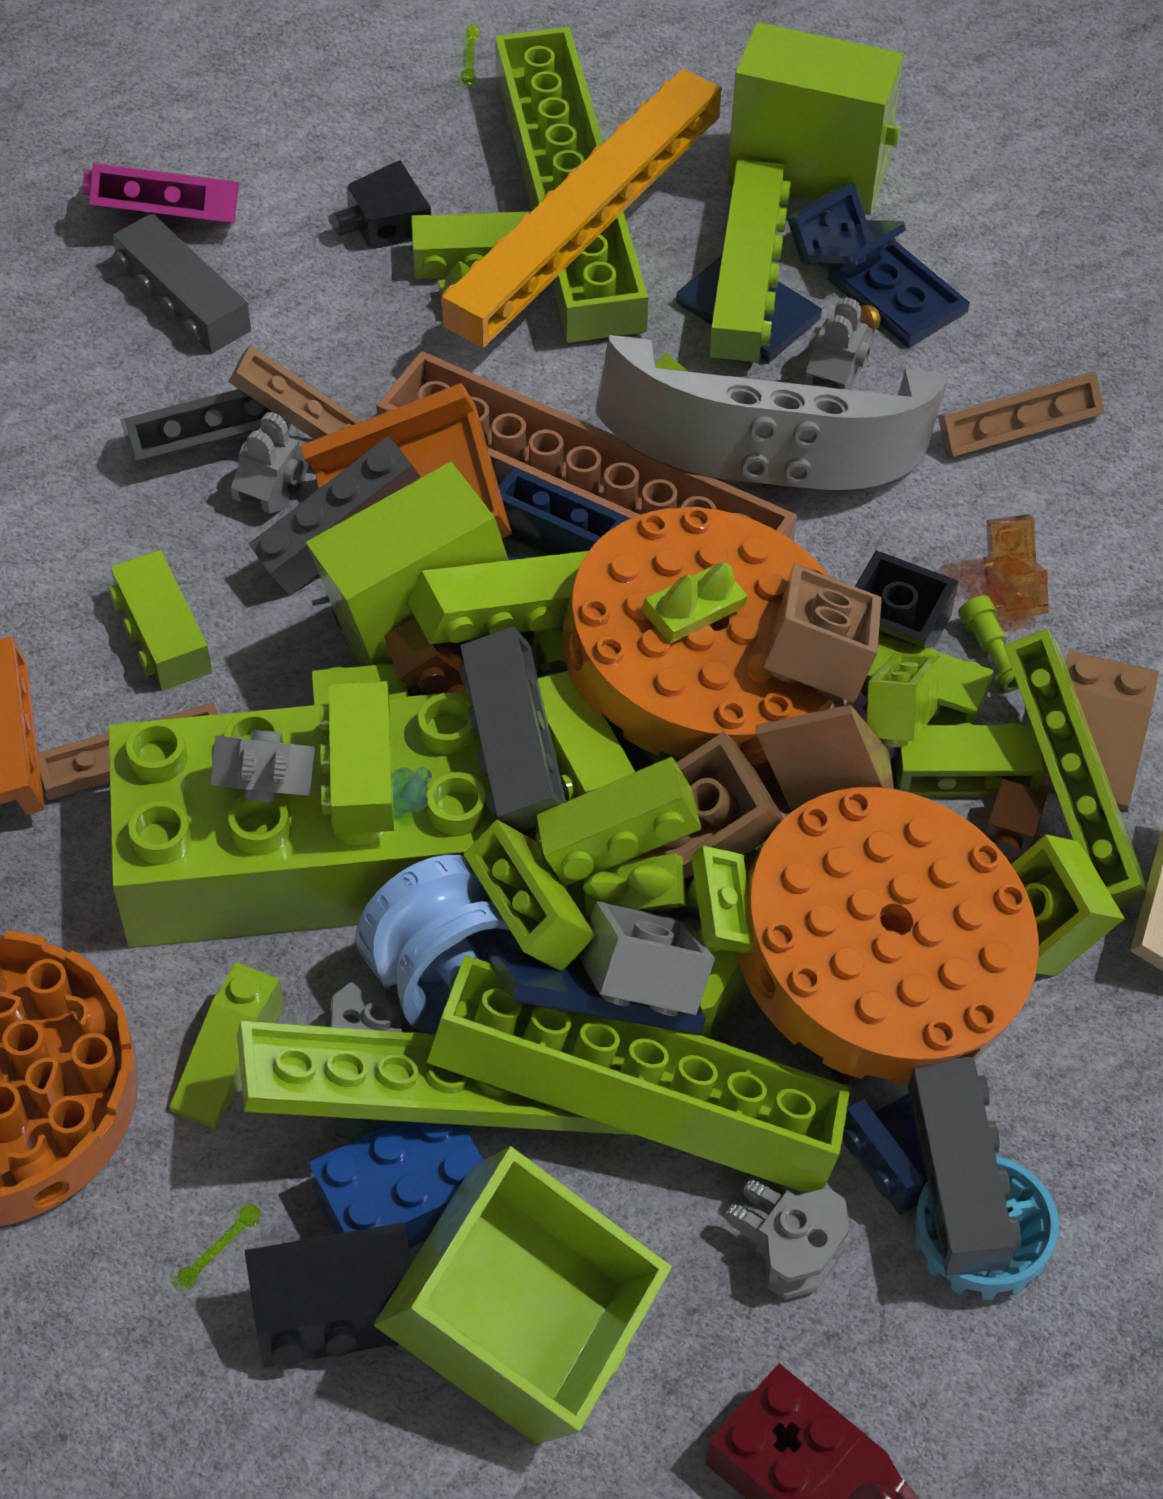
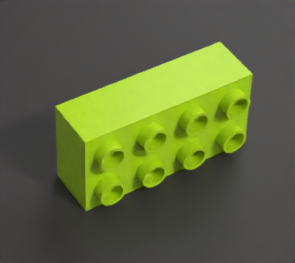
(222, 866)

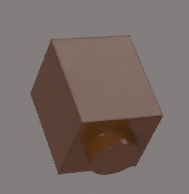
(1015, 818)

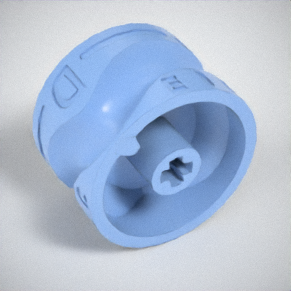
(422, 929)

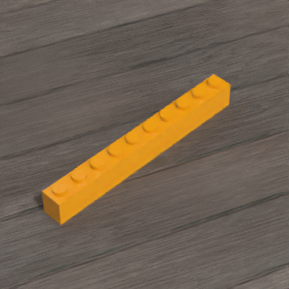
(580, 208)

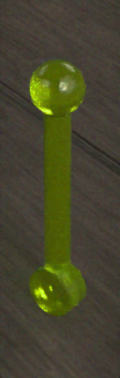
(468, 75)
(249, 1217)

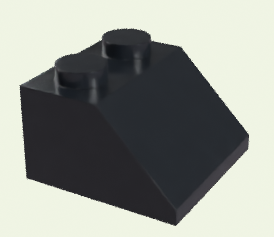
(913, 601)

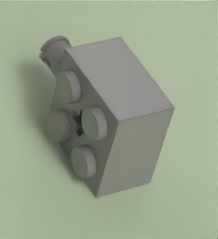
(646, 959)

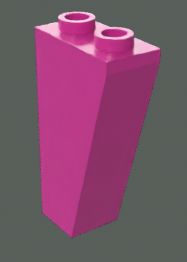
(161, 192)

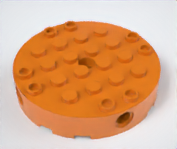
(708, 680)
(887, 933)
(62, 1075)

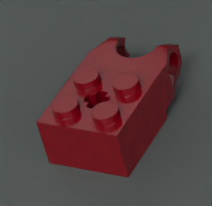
(828, 1456)

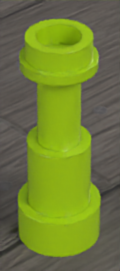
(981, 618)

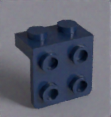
(837, 230)
(887, 1150)

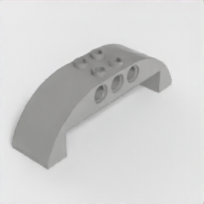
(766, 427)

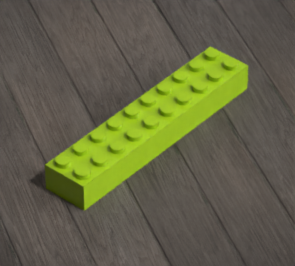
(553, 134)

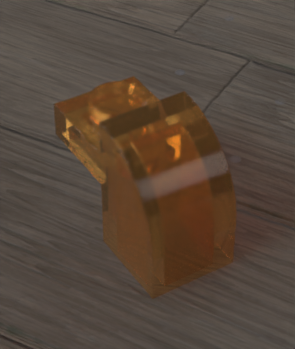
(1011, 570)

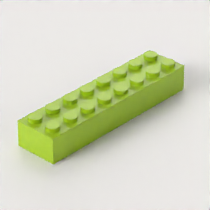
(646, 1081)

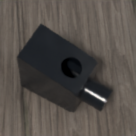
(382, 207)

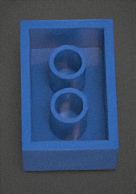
(394, 1177)

